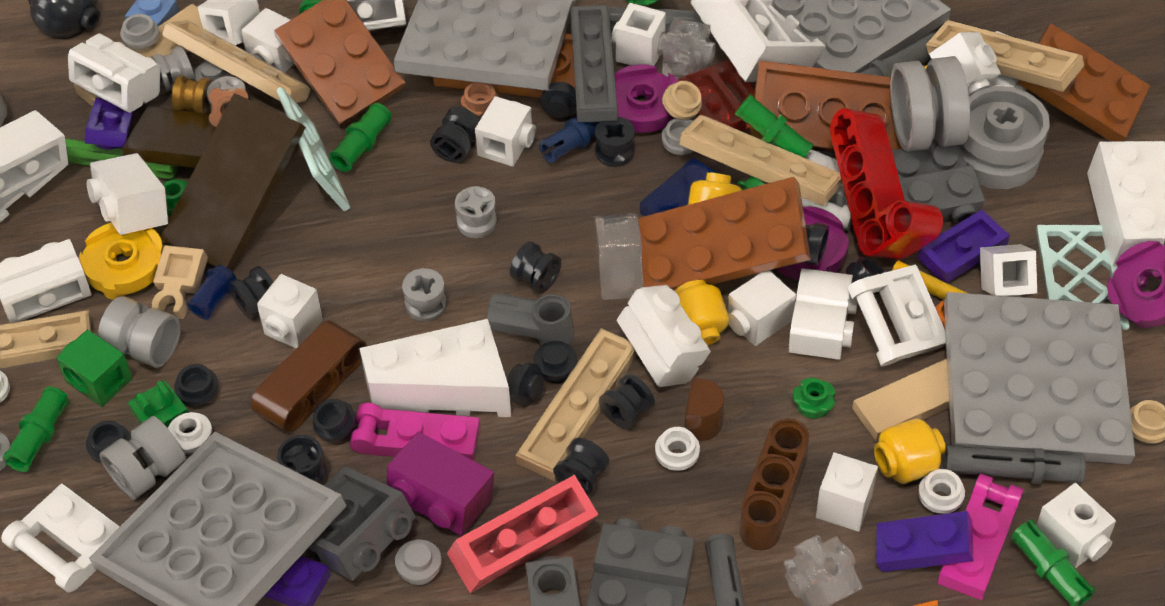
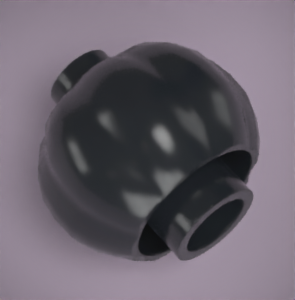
(64, 17)

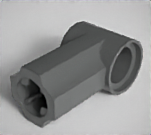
(542, 319)

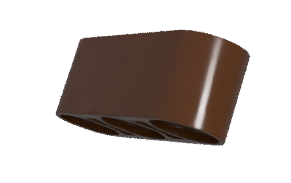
(308, 376)
(768, 500)

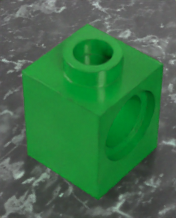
(94, 368)

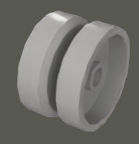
(930, 103)
(1005, 136)

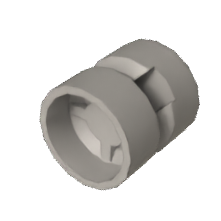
(139, 331)
(156, 449)

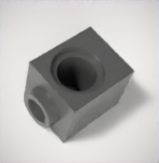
(552, 573)

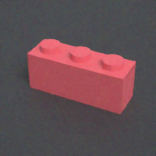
(522, 533)

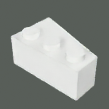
(756, 32)
(29, 157)
(1129, 193)
(439, 371)

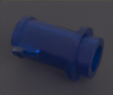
(211, 291)

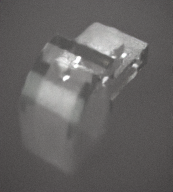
(618, 255)

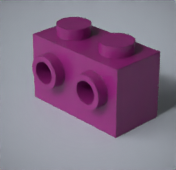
(441, 483)

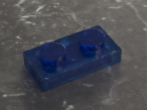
(674, 190)

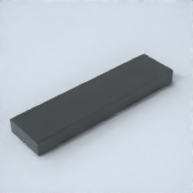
(593, 64)

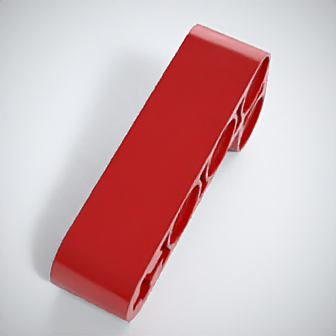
(880, 215)

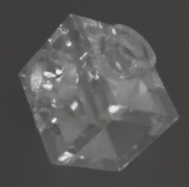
(686, 48)
(822, 572)

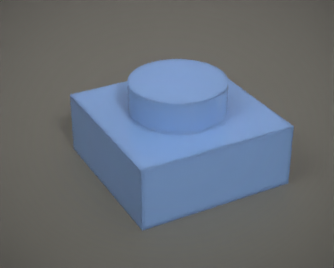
(158, 10)

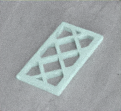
(314, 151)
(1049, 259)

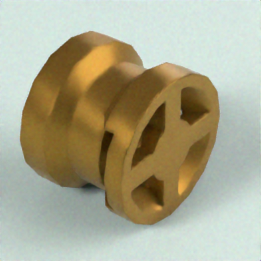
(191, 95)

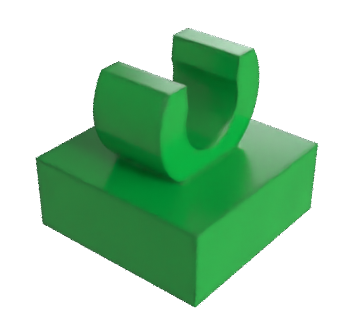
(157, 402)

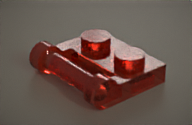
(716, 97)

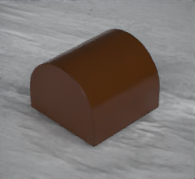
(704, 409)

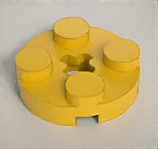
(122, 277)

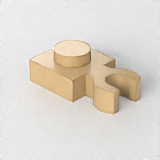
(177, 274)

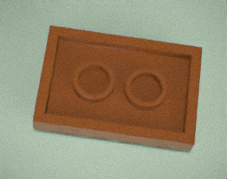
(339, 59)
(1100, 94)

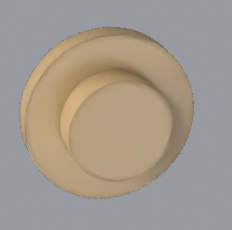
(682, 100)
(1148, 421)

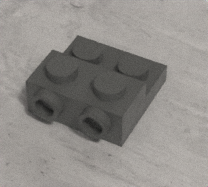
(940, 179)
(365, 527)
(641, 566)

